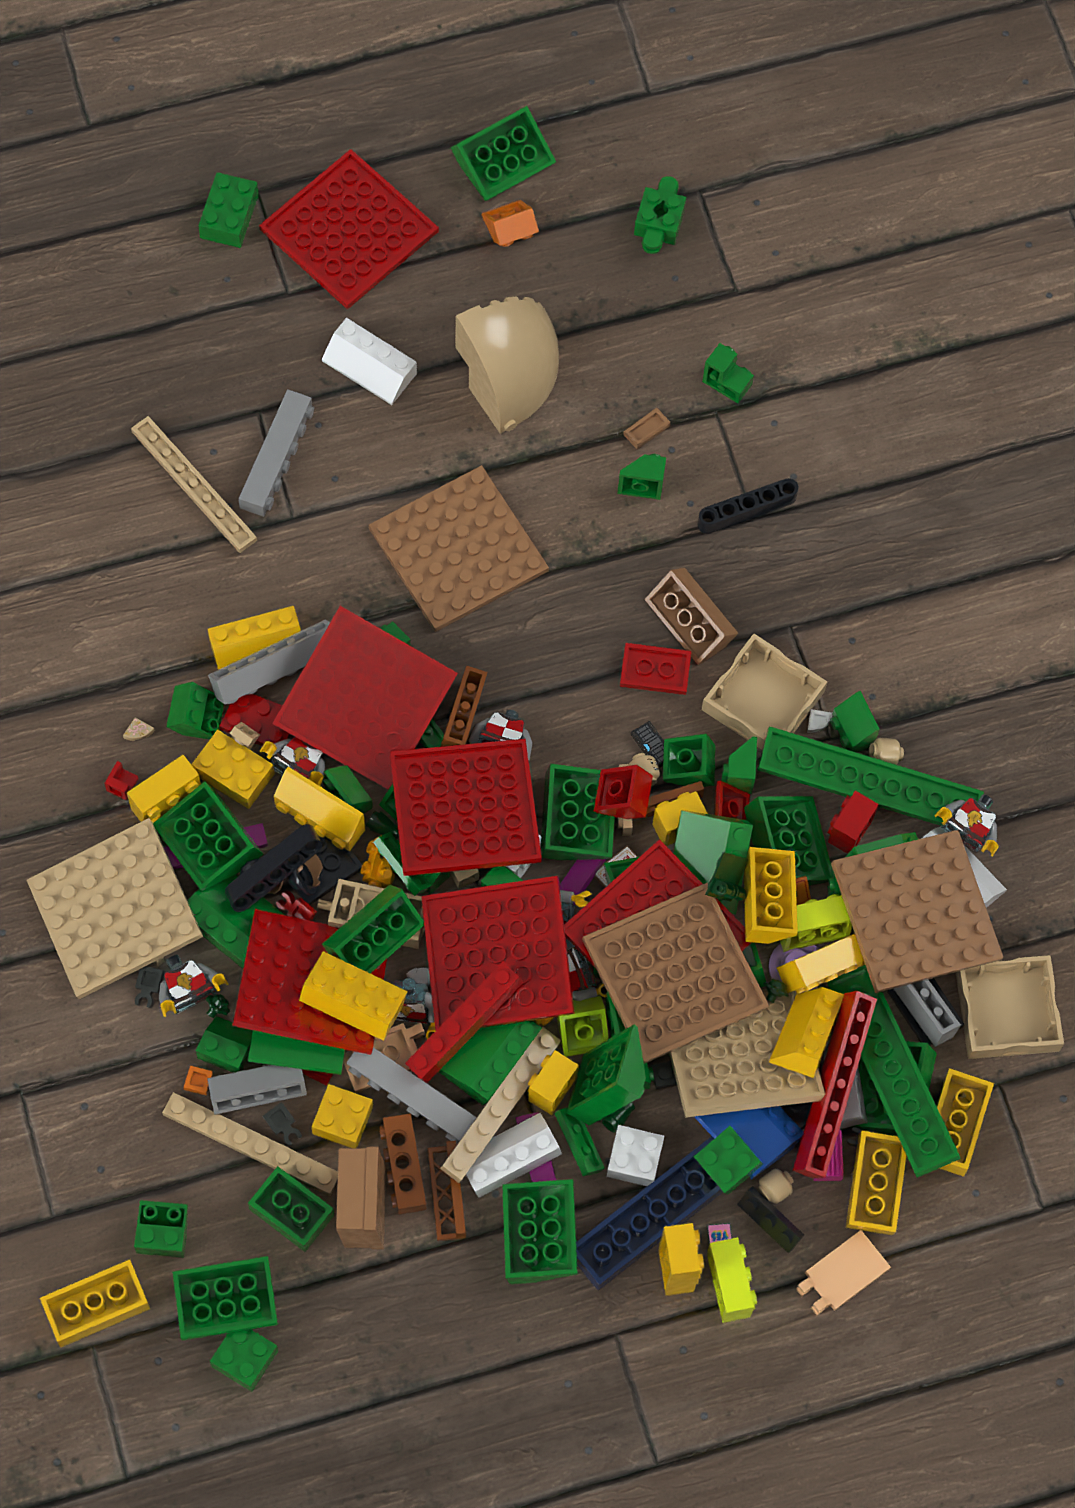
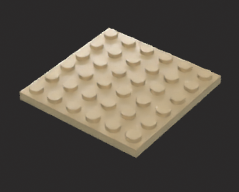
(114, 908)
(733, 1067)

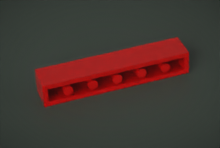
(464, 1022)

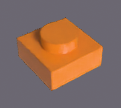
(197, 1080)

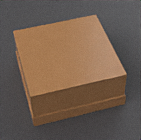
(361, 1198)

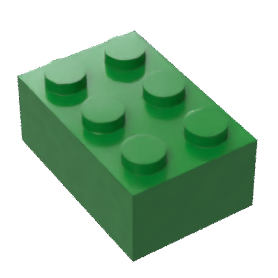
(228, 210)
(291, 1209)

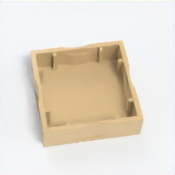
(763, 692)
(1010, 1008)

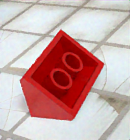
(730, 801)

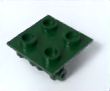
(727, 877)

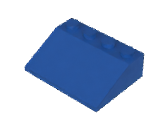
(765, 1130)

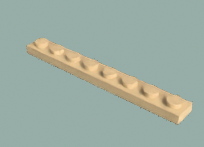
(194, 484)
(499, 1106)
(251, 1143)

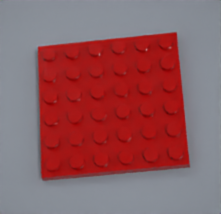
(349, 228)
(364, 696)
(465, 807)
(645, 883)
(493, 924)
(274, 971)

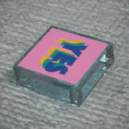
(718, 1232)

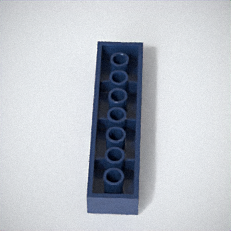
(641, 1221)

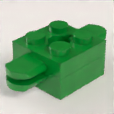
(660, 215)

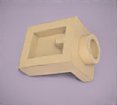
(244, 735)

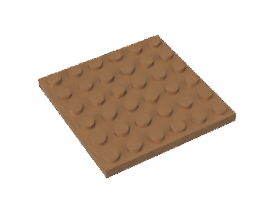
(458, 548)
(916, 911)
(675, 972)

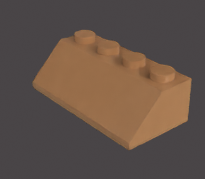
(691, 615)

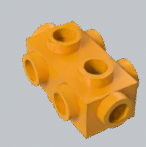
(377, 870)

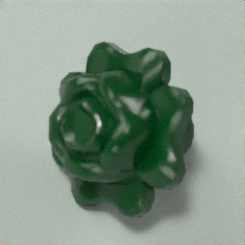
(775, 990)
(217, 1005)

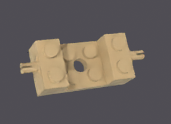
(353, 896)

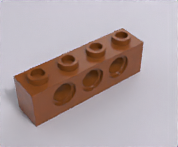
(464, 707)
(402, 1127)

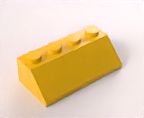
(246, 636)
(319, 808)
(770, 895)
(807, 1030)

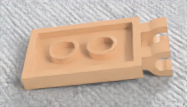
(397, 1046)
(844, 1272)

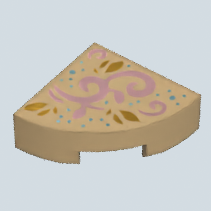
(138, 730)

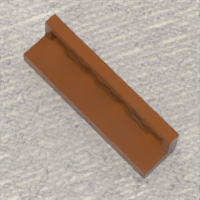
(456, 1197)

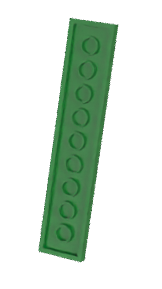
(847, 771)
(900, 1082)

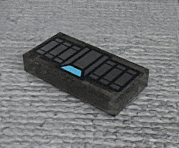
(649, 741)

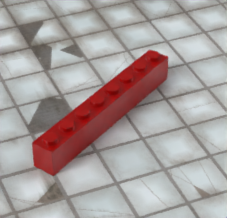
(837, 1081)

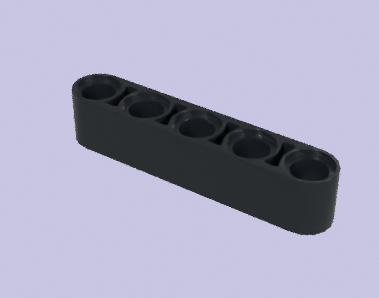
(754, 498)
(273, 868)

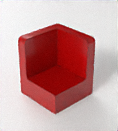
(120, 781)

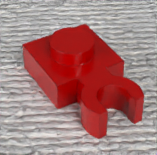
(296, 908)

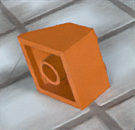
(511, 223)

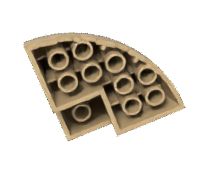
(509, 358)

